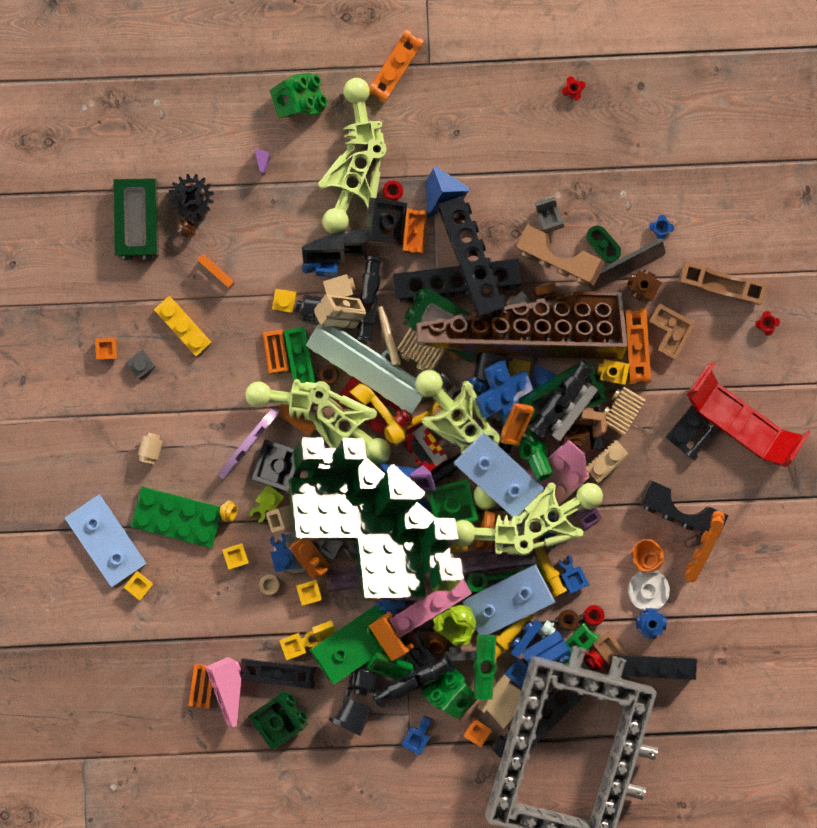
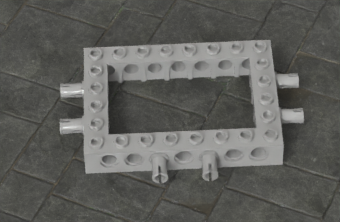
(626, 747)

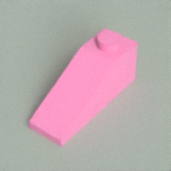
(226, 685)

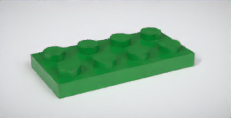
(176, 517)

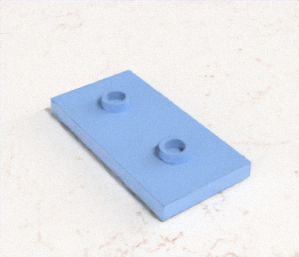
(498, 475)
(105, 540)
(509, 600)

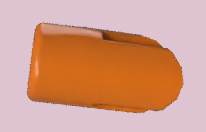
(488, 521)

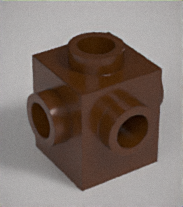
(651, 283)
(579, 436)

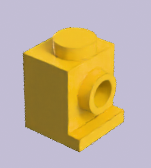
(620, 376)

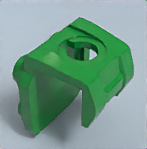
(303, 95)
(446, 691)

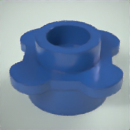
(667, 227)

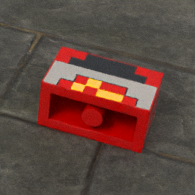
(425, 448)

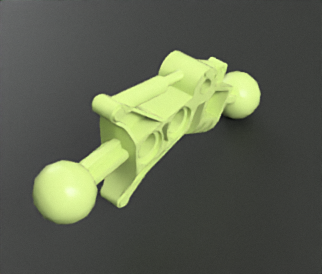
(360, 134)
(300, 402)
(452, 429)
(505, 534)

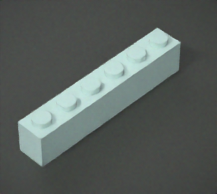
(366, 366)

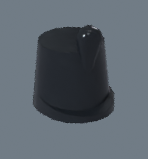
(485, 360)
(351, 715)

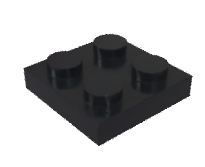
(386, 221)

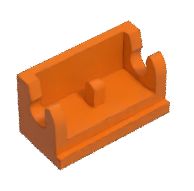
(415, 231)
(388, 637)

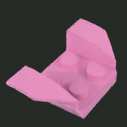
(568, 470)

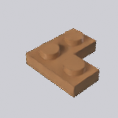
(676, 327)

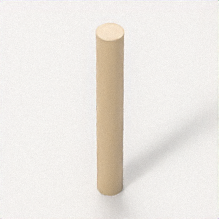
(388, 336)

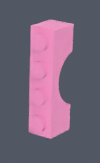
(424, 610)

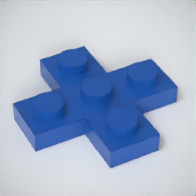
(503, 391)

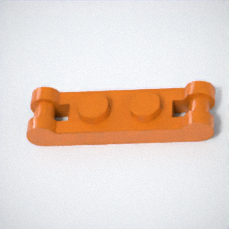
(395, 66)
(637, 345)
(701, 554)

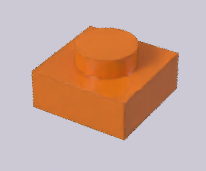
(106, 348)
(477, 732)

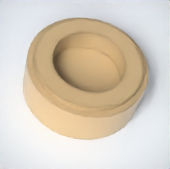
(269, 584)

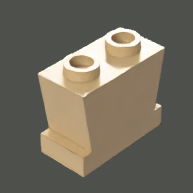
(504, 701)

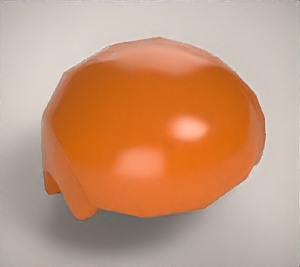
(647, 556)

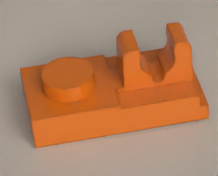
(309, 557)

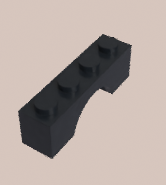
(659, 499)
(658, 666)

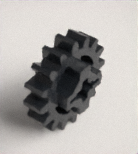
(185, 205)

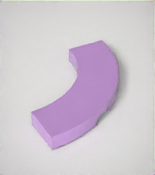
(248, 442)

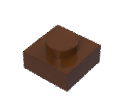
(545, 291)

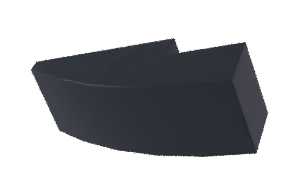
(335, 247)

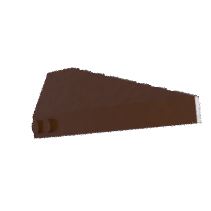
(561, 327)

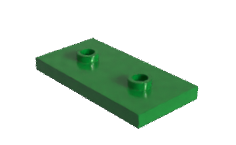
(348, 646)

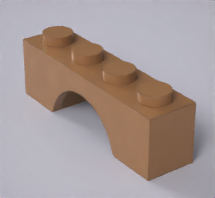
(537, 245)
(722, 284)

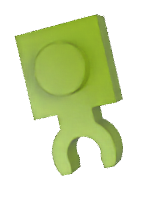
(268, 500)

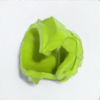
(456, 625)

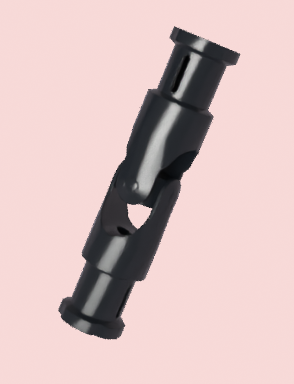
(370, 286)
(565, 393)
(402, 686)

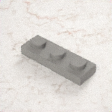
(573, 411)

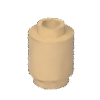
(150, 448)

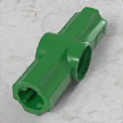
(535, 452)
(484, 680)

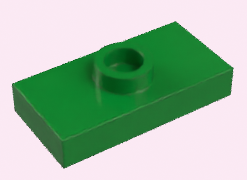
(384, 666)

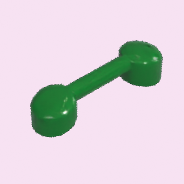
(478, 581)

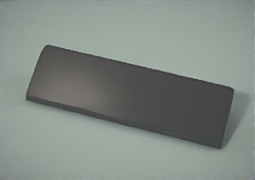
(629, 263)

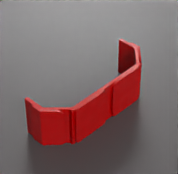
(743, 422)

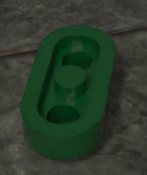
(604, 243)

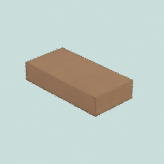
(606, 645)

